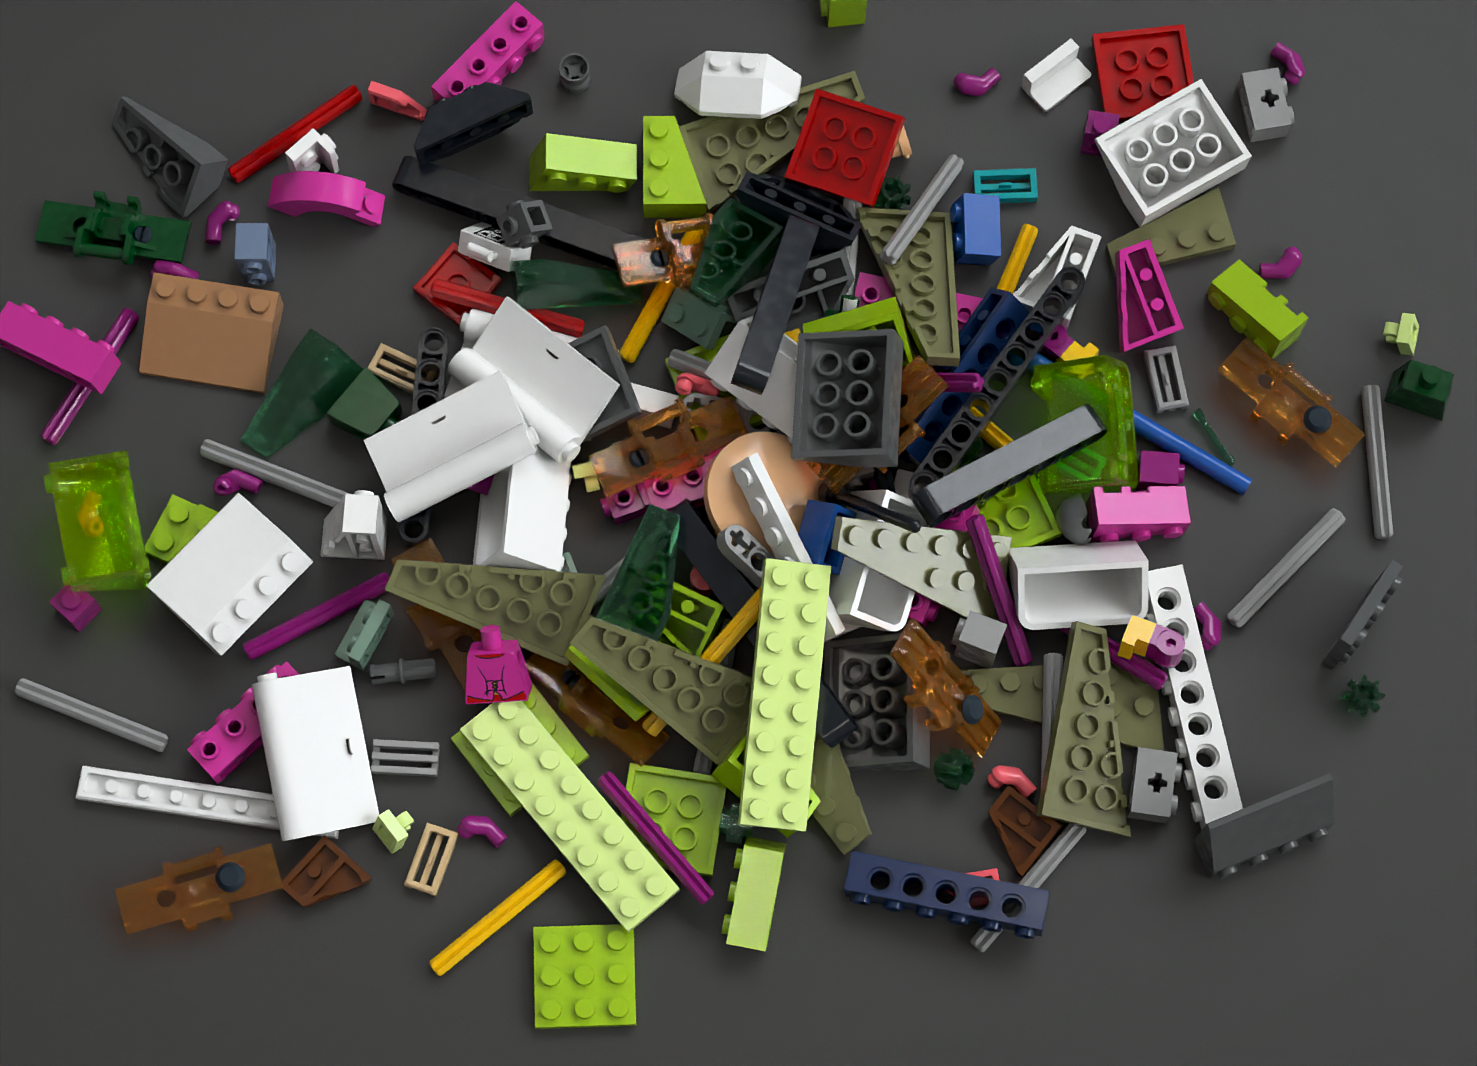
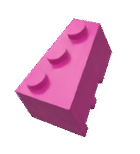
(1142, 298)

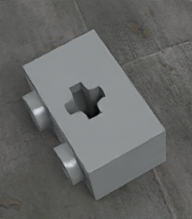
(1265, 104)
(1145, 803)

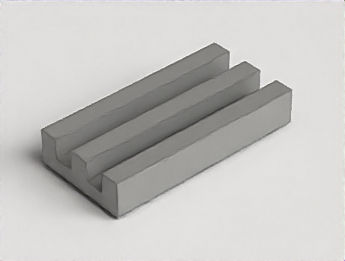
(1170, 405)
(379, 744)

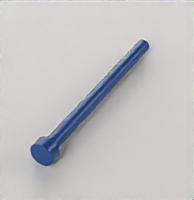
(1175, 444)

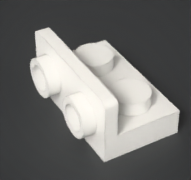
(311, 152)

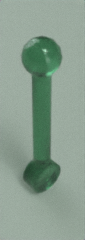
(1227, 458)

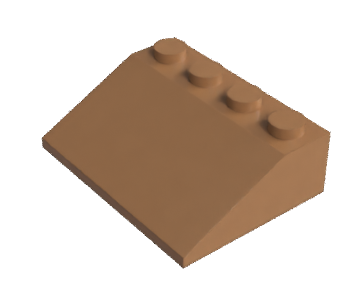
(210, 333)

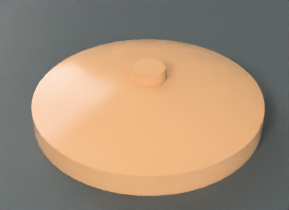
(791, 478)

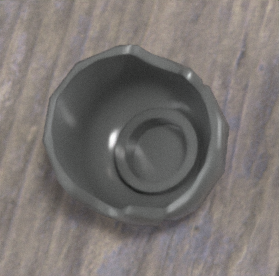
(1071, 519)

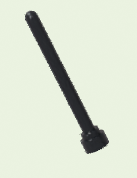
(868, 507)

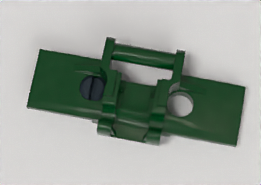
(115, 222)

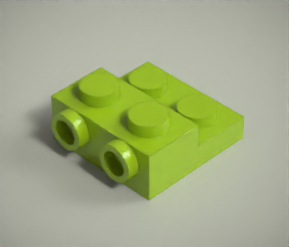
(176, 527)

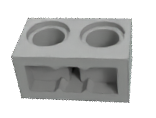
(978, 639)

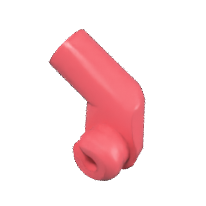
(689, 382)
(1011, 776)

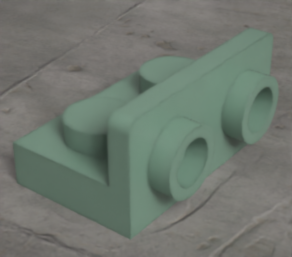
(365, 633)

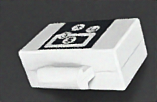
(488, 246)

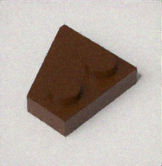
(1021, 829)
(323, 875)

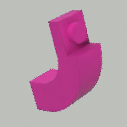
(326, 192)

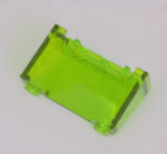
(1108, 389)
(98, 523)

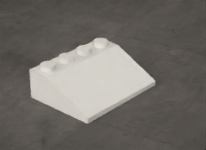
(1172, 153)
(229, 574)

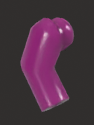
(1293, 63)
(976, 85)
(216, 218)
(174, 269)
(236, 480)
(1211, 626)

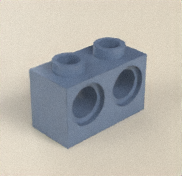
(255, 252)

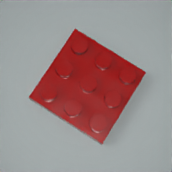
(1140, 67)
(845, 147)

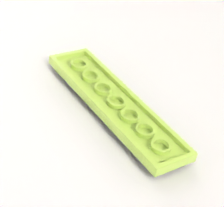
(784, 695)
(570, 811)

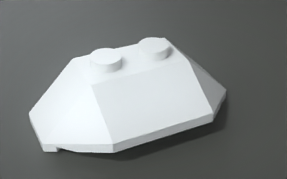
(737, 85)

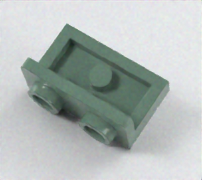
(696, 317)

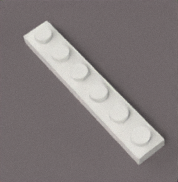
(776, 523)

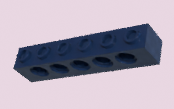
(979, 344)
(867, 867)

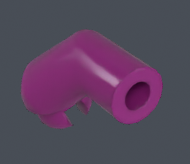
(1284, 267)
(481, 826)

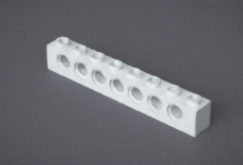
(1172, 584)

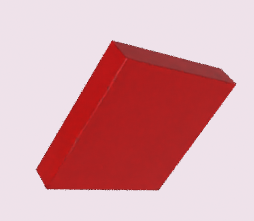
(461, 270)

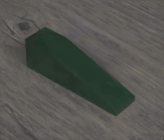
(734, 252)
(558, 284)
(301, 394)
(644, 583)

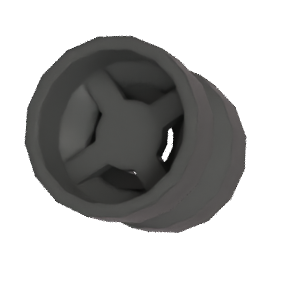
(574, 66)

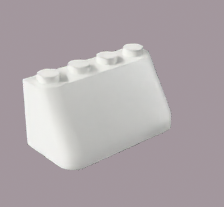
(778, 397)
(525, 515)
(1079, 583)
(863, 594)

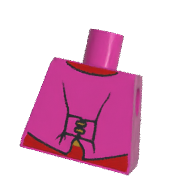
(496, 670)

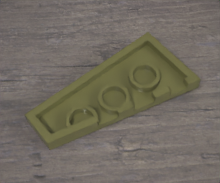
(1184, 233)

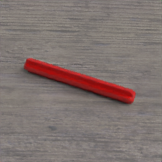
(292, 134)
(490, 303)

